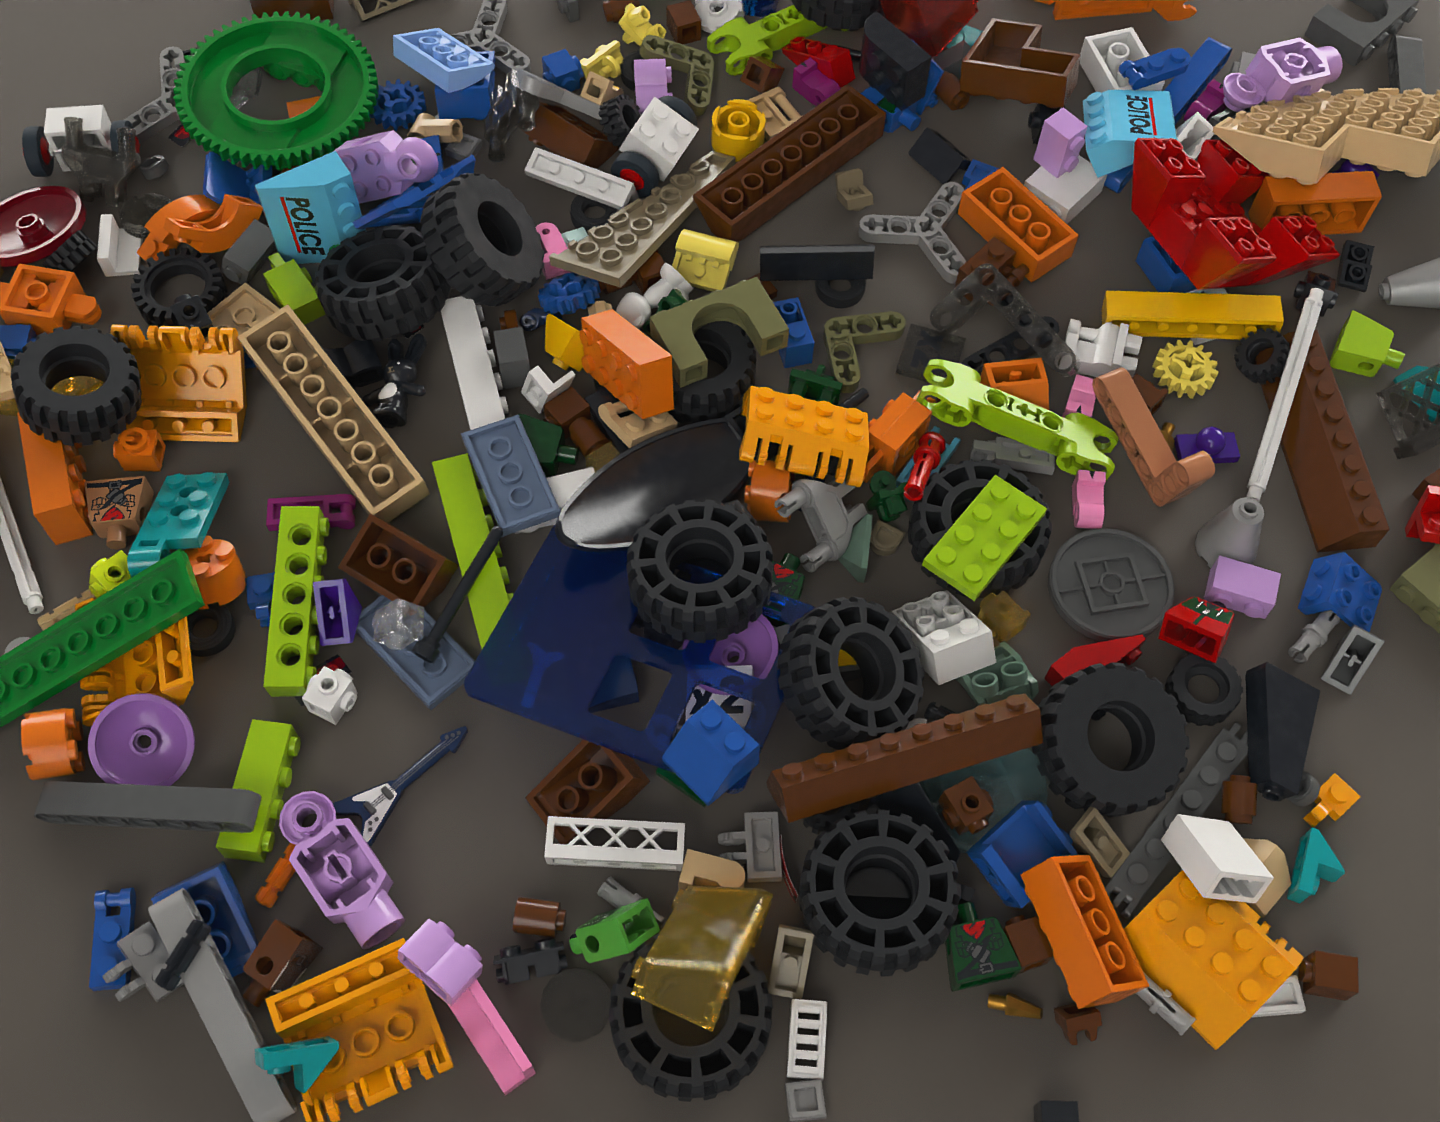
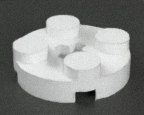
(713, 20)

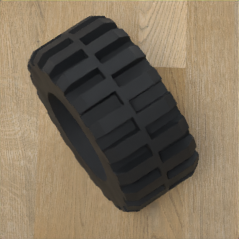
(71, 355)
(725, 392)

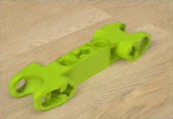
(759, 37)
(968, 400)

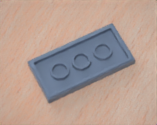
(510, 475)
(427, 681)

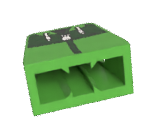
(605, 936)

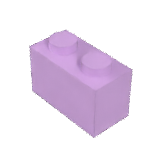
(1060, 143)
(1242, 587)

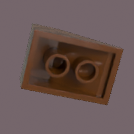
(587, 785)

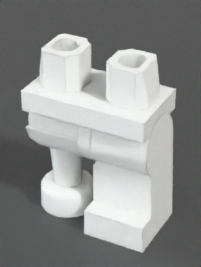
(1105, 351)

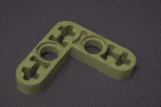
(694, 69)
(846, 341)

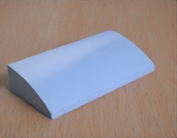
(441, 58)

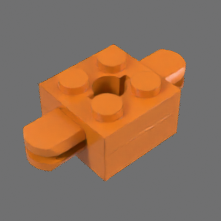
(46, 300)
(896, 434)

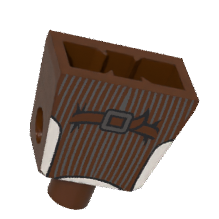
(278, 961)

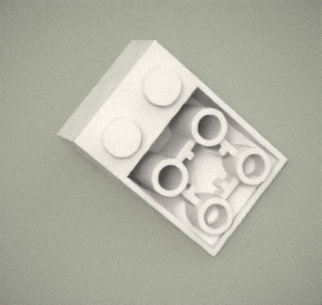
(947, 636)

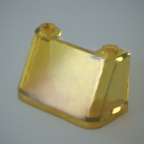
(701, 950)

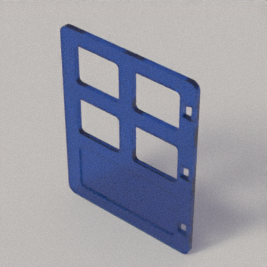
(570, 627)

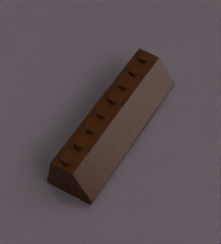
(790, 164)
(1327, 458)
(905, 757)

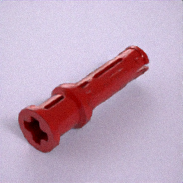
(925, 459)

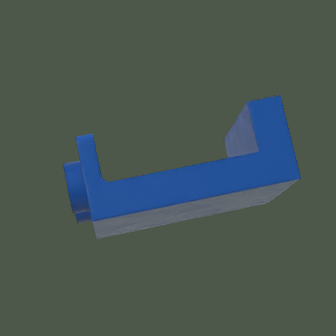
(1016, 845)

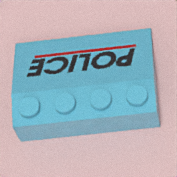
(1120, 118)
(310, 208)

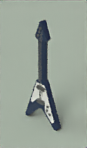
(378, 802)

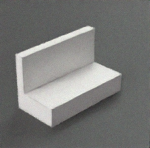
(117, 249)
(540, 389)

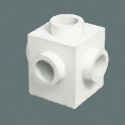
(330, 694)

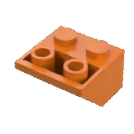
(1019, 378)

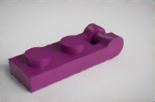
(342, 520)

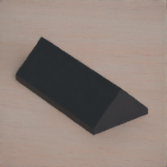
(816, 262)

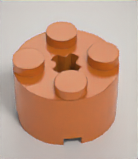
(765, 488)
(217, 571)
(51, 743)

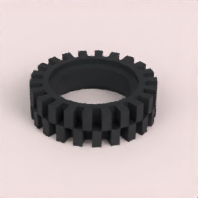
(170, 266)

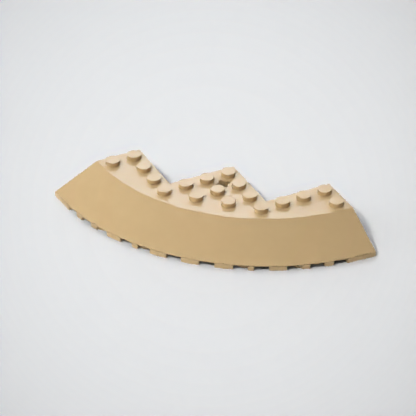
(1318, 130)

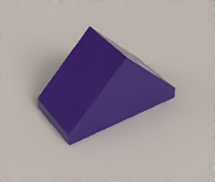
(336, 611)

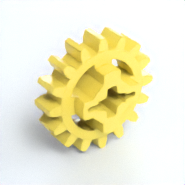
(1185, 369)

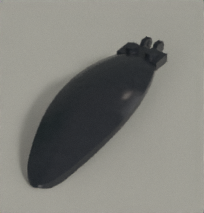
(665, 470)

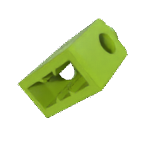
(1364, 347)

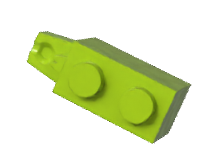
(293, 287)

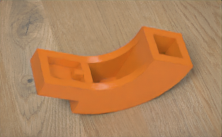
(187, 208)
(221, 229)

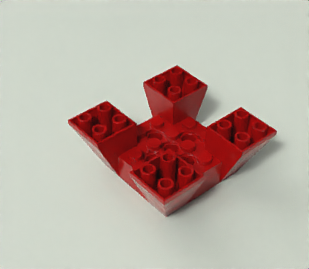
(1200, 221)

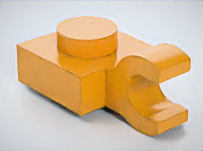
(1333, 800)

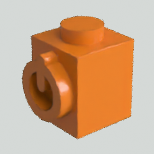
(139, 450)

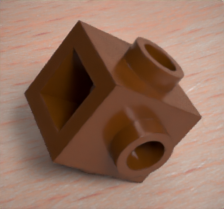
(966, 806)

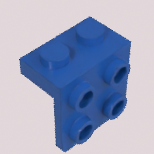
(225, 178)
(1344, 588)

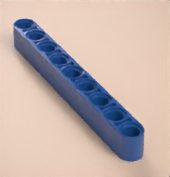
(1184, 91)

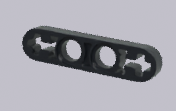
(1007, 348)

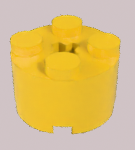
(737, 129)

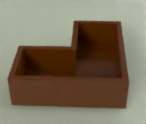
(1012, 65)

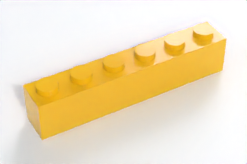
(1192, 314)

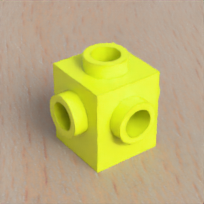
(108, 574)

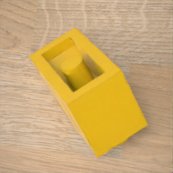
(563, 343)

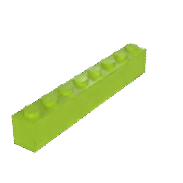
(468, 530)

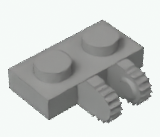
(761, 846)
(147, 957)

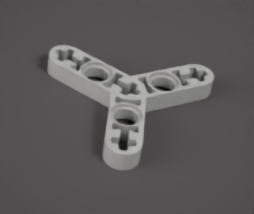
(474, 37)
(542, 88)
(163, 104)
(915, 228)

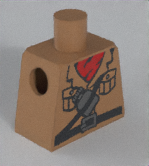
(118, 507)

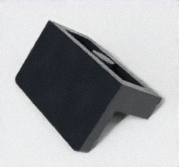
(938, 155)

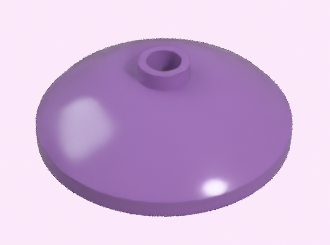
(753, 646)
(116, 745)

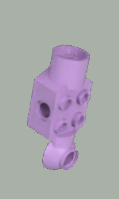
(1282, 72)
(384, 166)
(340, 869)

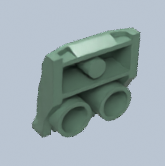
(1001, 679)

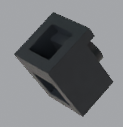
(187, 304)

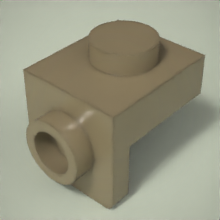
(851, 191)

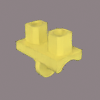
(637, 25)
(605, 61)

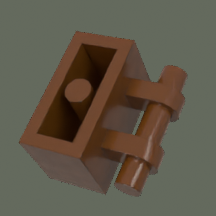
(999, 256)

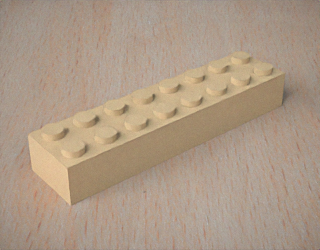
(333, 415)

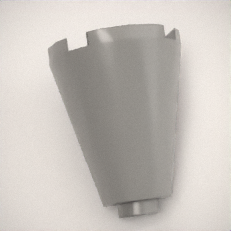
(1414, 286)
(1232, 533)

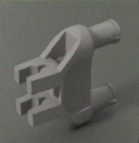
(825, 515)

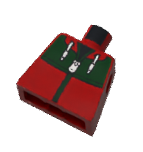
(1198, 627)

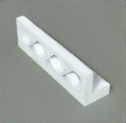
(580, 179)
(614, 856)

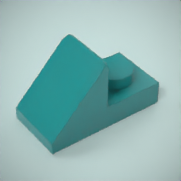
(1313, 862)
(306, 1056)

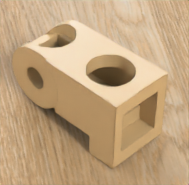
(599, 89)
(710, 871)

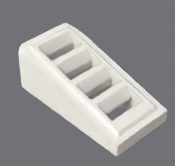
(807, 1007)

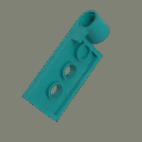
(177, 517)

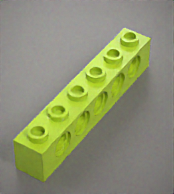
(295, 525)

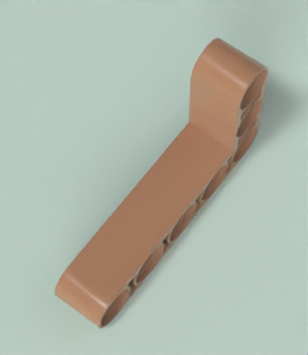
(1145, 444)

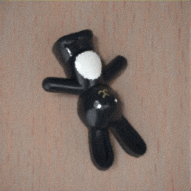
(399, 379)

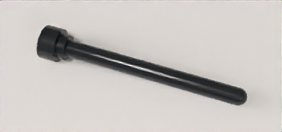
(429, 646)

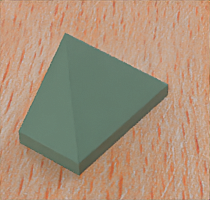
(857, 553)

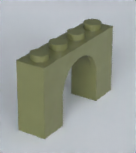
(740, 304)
(1421, 588)

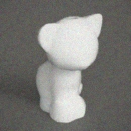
(638, 308)

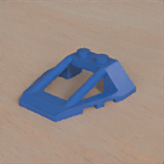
(409, 205)

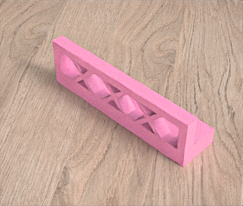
(492, 1038)

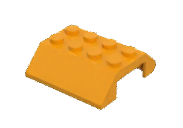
(188, 384)
(809, 429)
(153, 667)
(1210, 957)
(381, 1029)

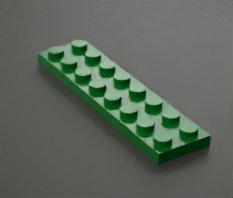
(97, 634)

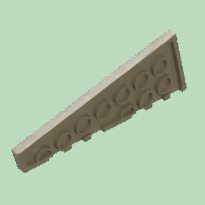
(636, 231)

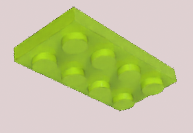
(984, 537)

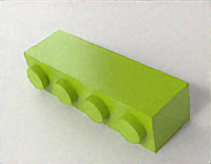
(266, 771)

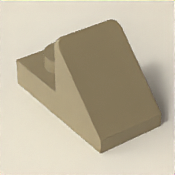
(1096, 838)
(790, 962)

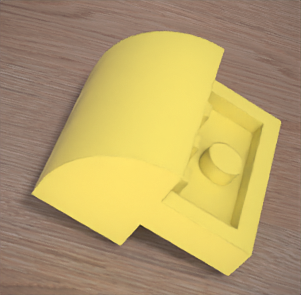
(704, 259)

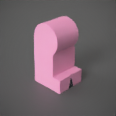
(551, 242)
(1081, 397)
(1088, 499)

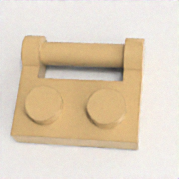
(775, 119)
(632, 428)

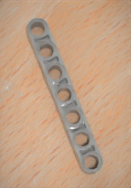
(224, 1013)

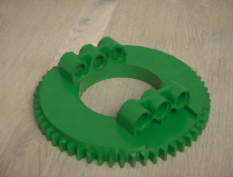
(286, 48)

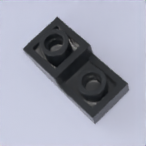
(1355, 265)

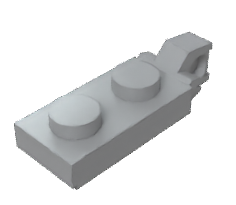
(1014, 455)

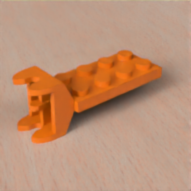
(1169, 9)

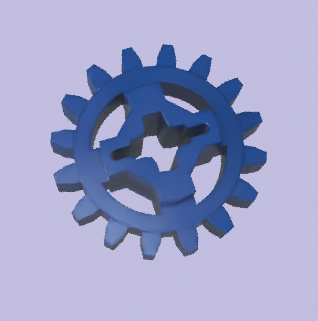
(397, 104)
(568, 293)

